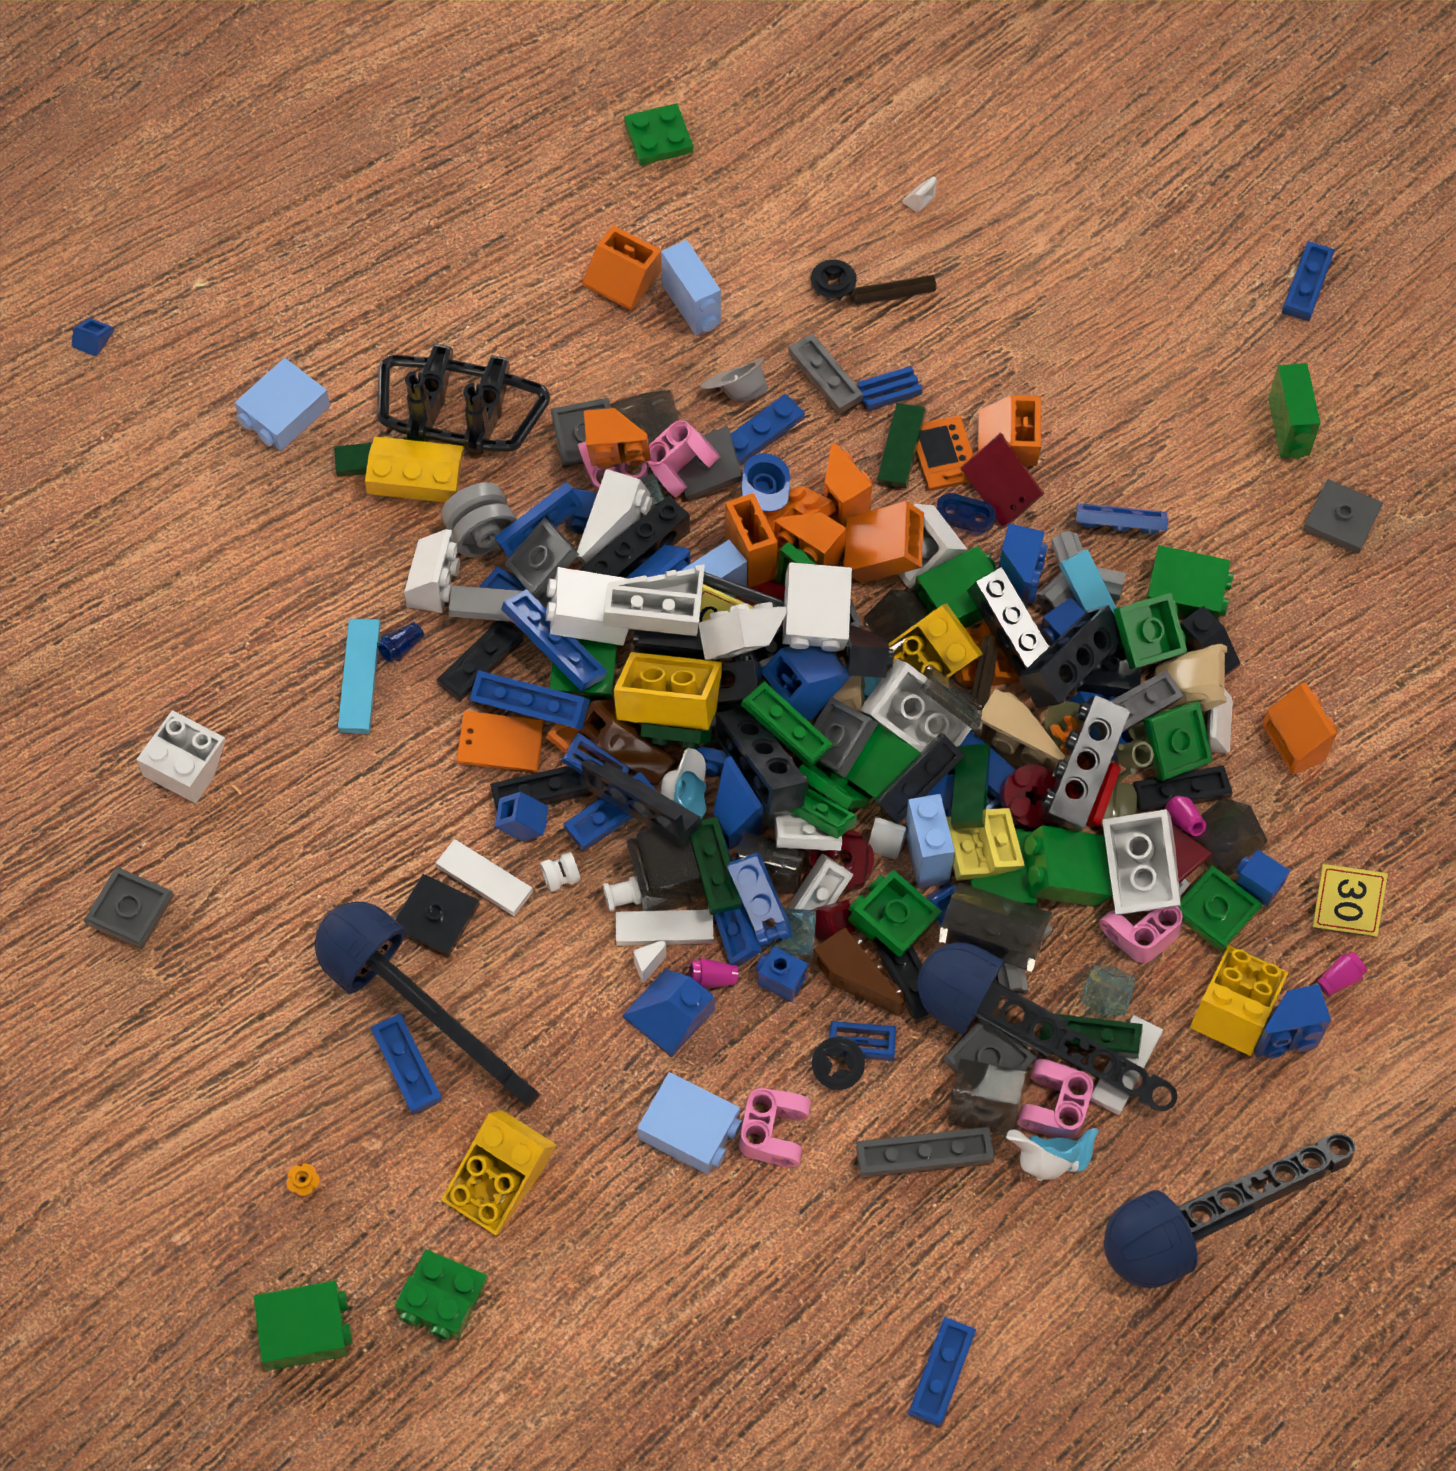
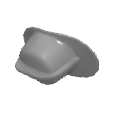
(741, 382)

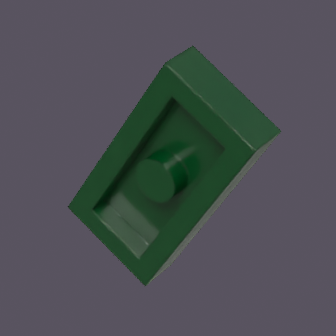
(663, 734)

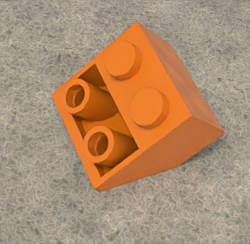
(623, 267)
(1019, 422)
(614, 439)
(846, 486)
(815, 535)
(1300, 729)

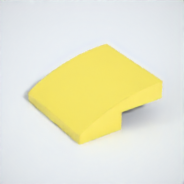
(986, 849)

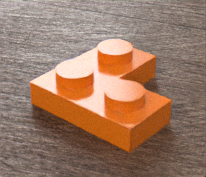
(802, 501)

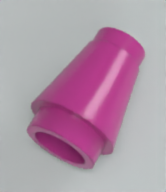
(1185, 815)
(713, 973)
(1343, 973)

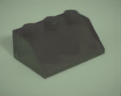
(995, 924)

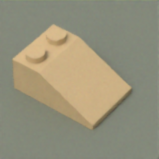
(1016, 733)

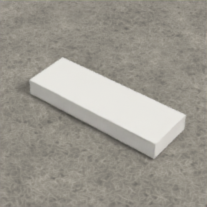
(484, 877)
(671, 926)
(1112, 1098)

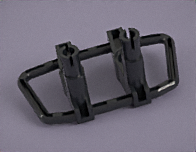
(480, 417)

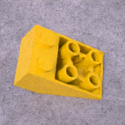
(936, 641)
(1239, 1000)
(498, 1171)

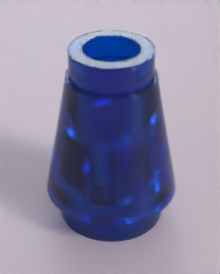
(399, 642)

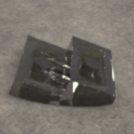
(650, 411)
(952, 697)

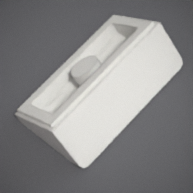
(1219, 726)
(821, 885)

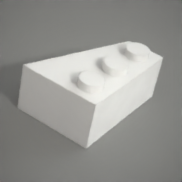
(657, 602)

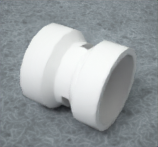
(553, 875)

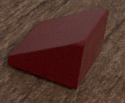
(832, 919)

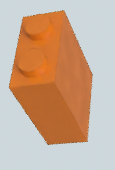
(752, 537)
(884, 542)

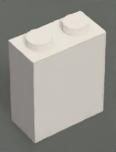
(579, 606)
(817, 606)

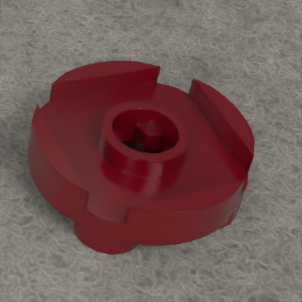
(1013, 795)
(857, 852)

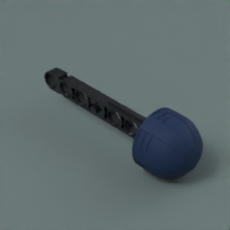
(359, 943)
(960, 985)
(1154, 1239)

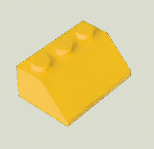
(413, 469)
(668, 691)

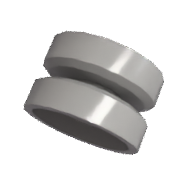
(477, 517)

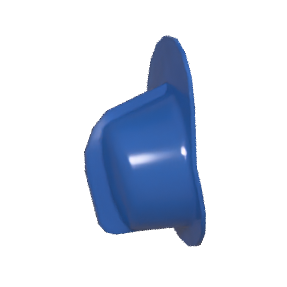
(768, 479)

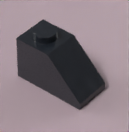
(1205, 630)
(867, 654)

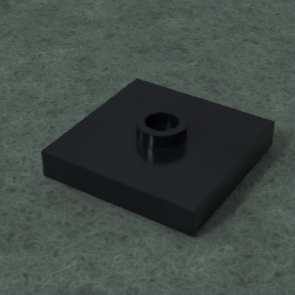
(1112, 677)
(436, 915)

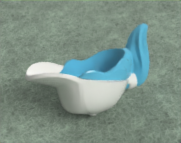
(687, 783)
(1055, 1156)

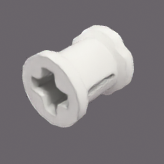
(621, 893)

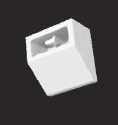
(432, 572)
(740, 630)
(182, 756)

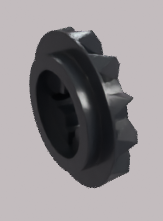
(833, 269)
(841, 1078)

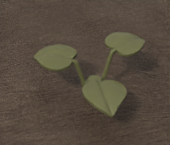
(1130, 755)

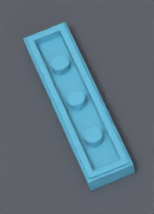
(359, 676)

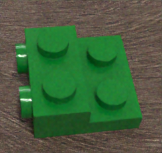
(1150, 630)
(893, 913)
(440, 1295)

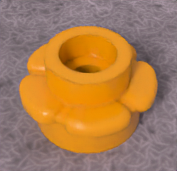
(302, 1188)

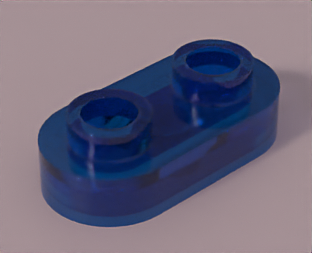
(966, 512)

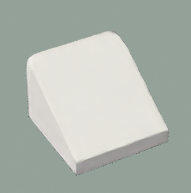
(921, 195)
(887, 838)
(649, 958)

